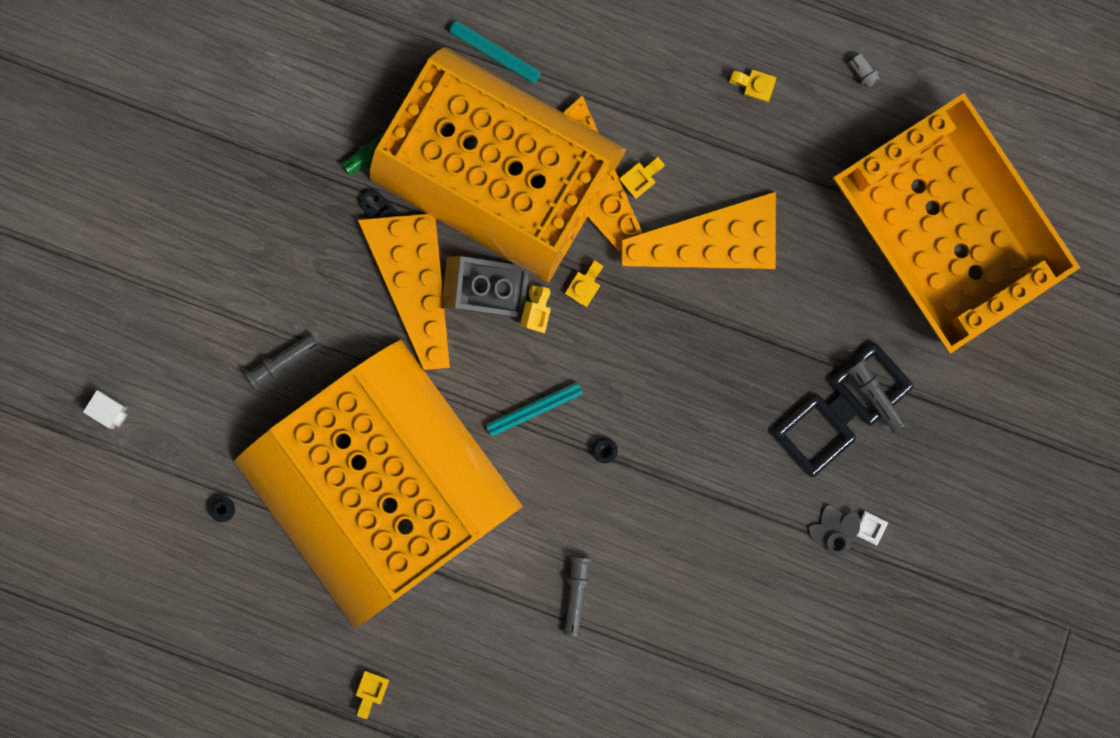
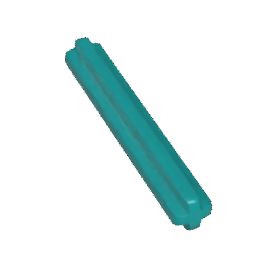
(495, 52)
(534, 409)

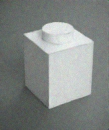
(106, 410)

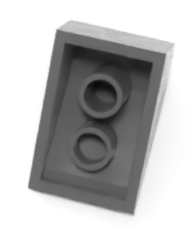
(484, 287)

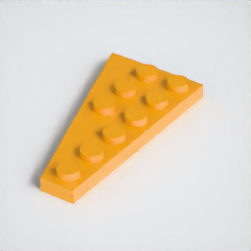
(612, 210)
(723, 239)
(411, 270)

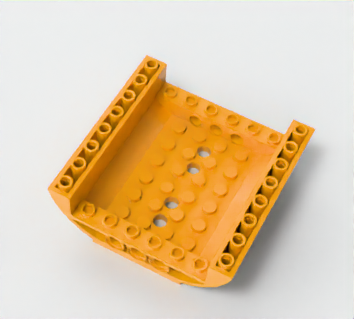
(412, 454)

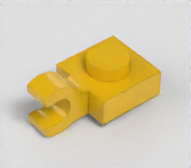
(757, 85)
(640, 179)
(583, 287)
(536, 313)
(371, 690)

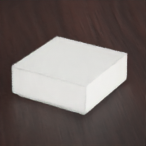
(871, 528)

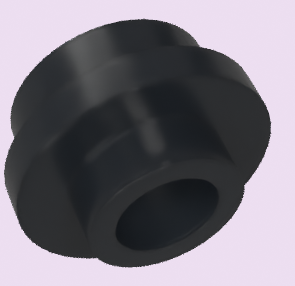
(604, 442)
(229, 512)

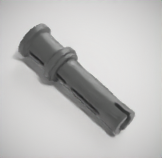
(271, 367)
(869, 385)
(578, 581)

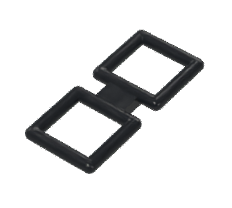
(841, 411)

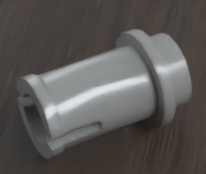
(864, 70)

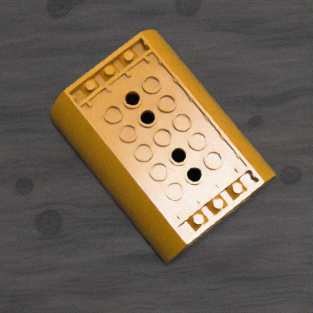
(474, 186)
(979, 207)

